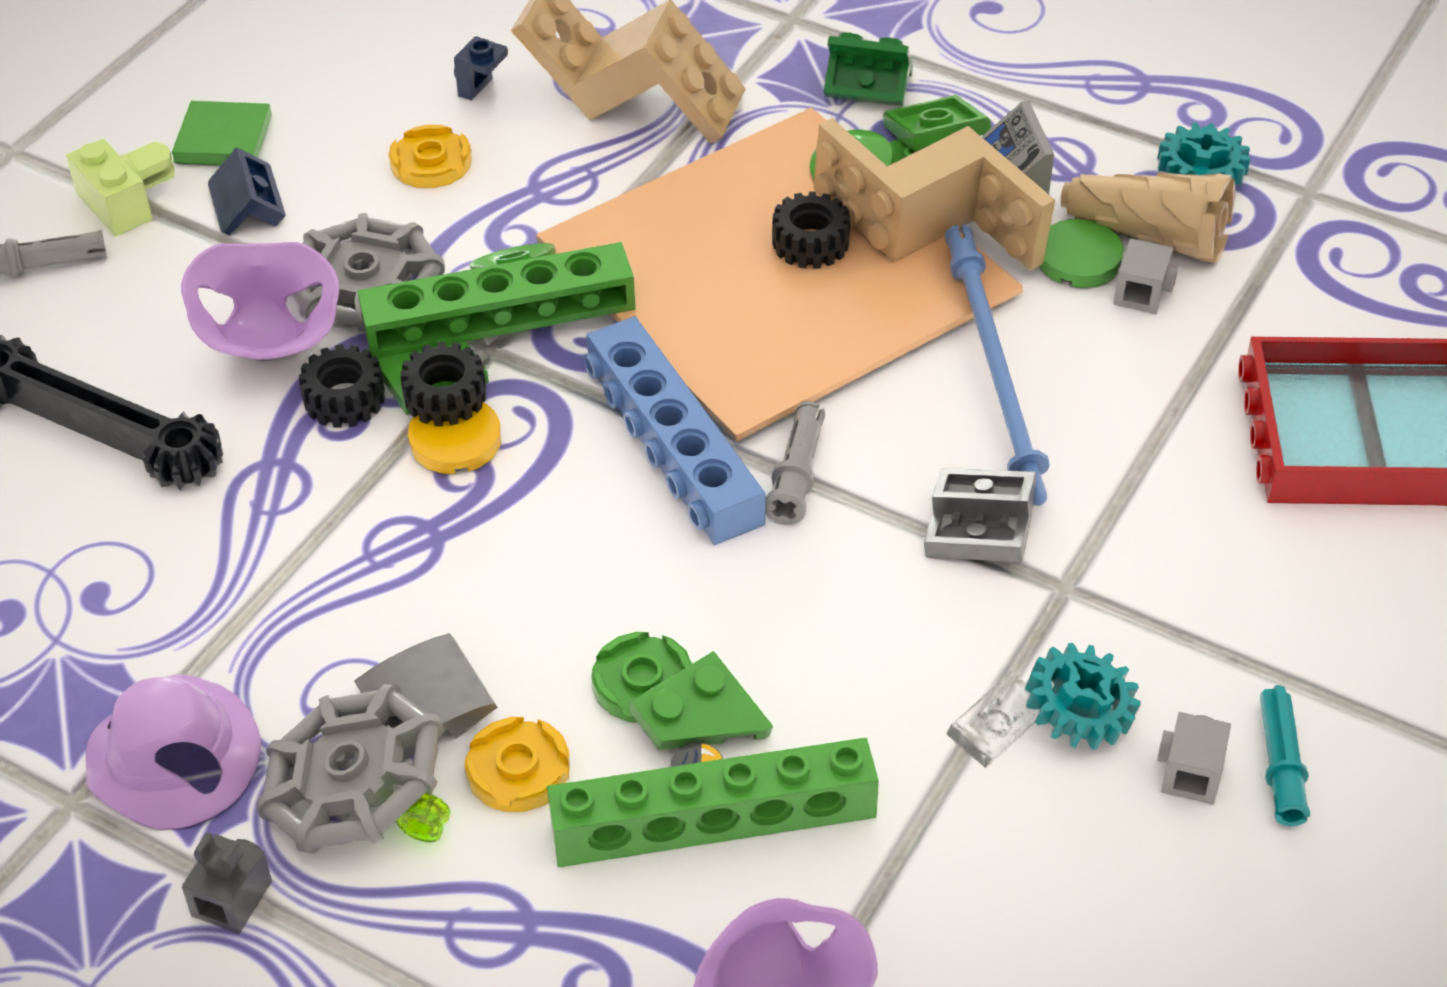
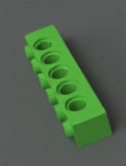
(497, 299)
(713, 801)

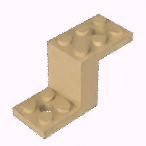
(637, 56)
(932, 191)

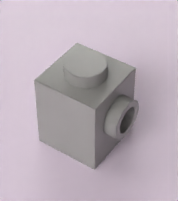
(1145, 276)
(1194, 756)

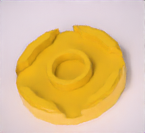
(430, 156)
(456, 446)
(515, 763)

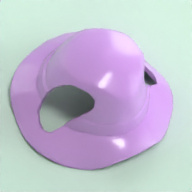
(259, 282)
(164, 712)
(768, 951)

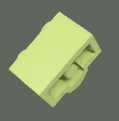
(117, 184)

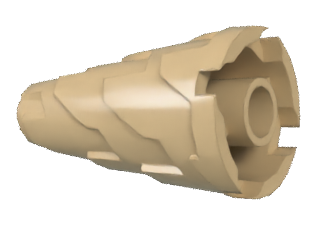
(1158, 209)

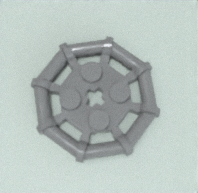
(372, 244)
(350, 729)

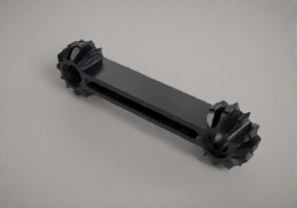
(171, 449)

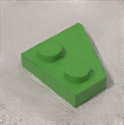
(699, 706)

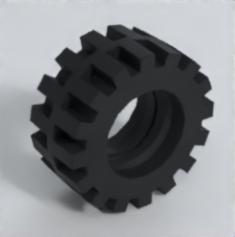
(811, 246)
(444, 402)
(344, 404)

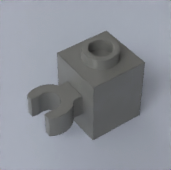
(226, 881)

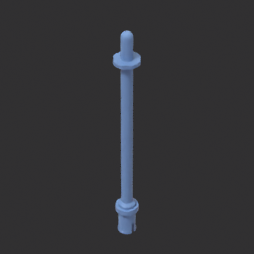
(967, 266)

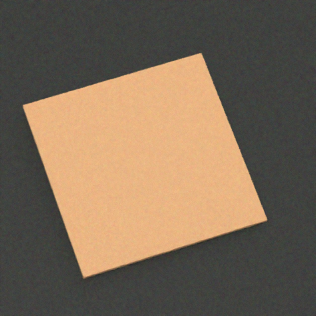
(741, 320)

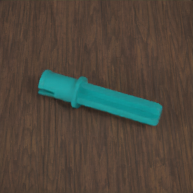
(1285, 770)

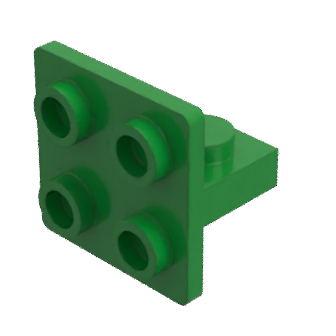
(868, 69)

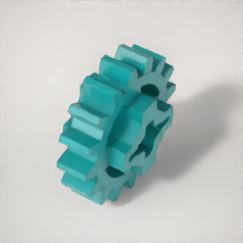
(1204, 152)
(1082, 696)

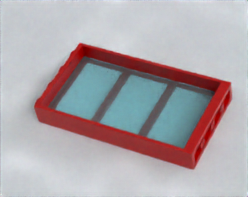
(1348, 419)

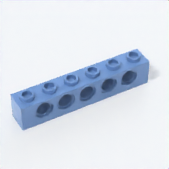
(675, 431)

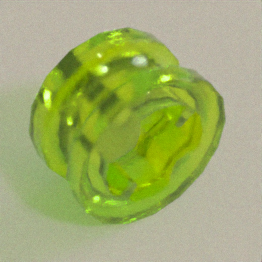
(425, 819)

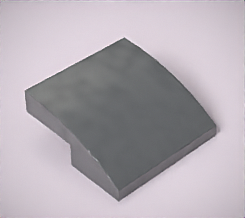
(980, 514)
(436, 680)

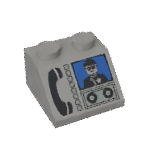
(1024, 144)

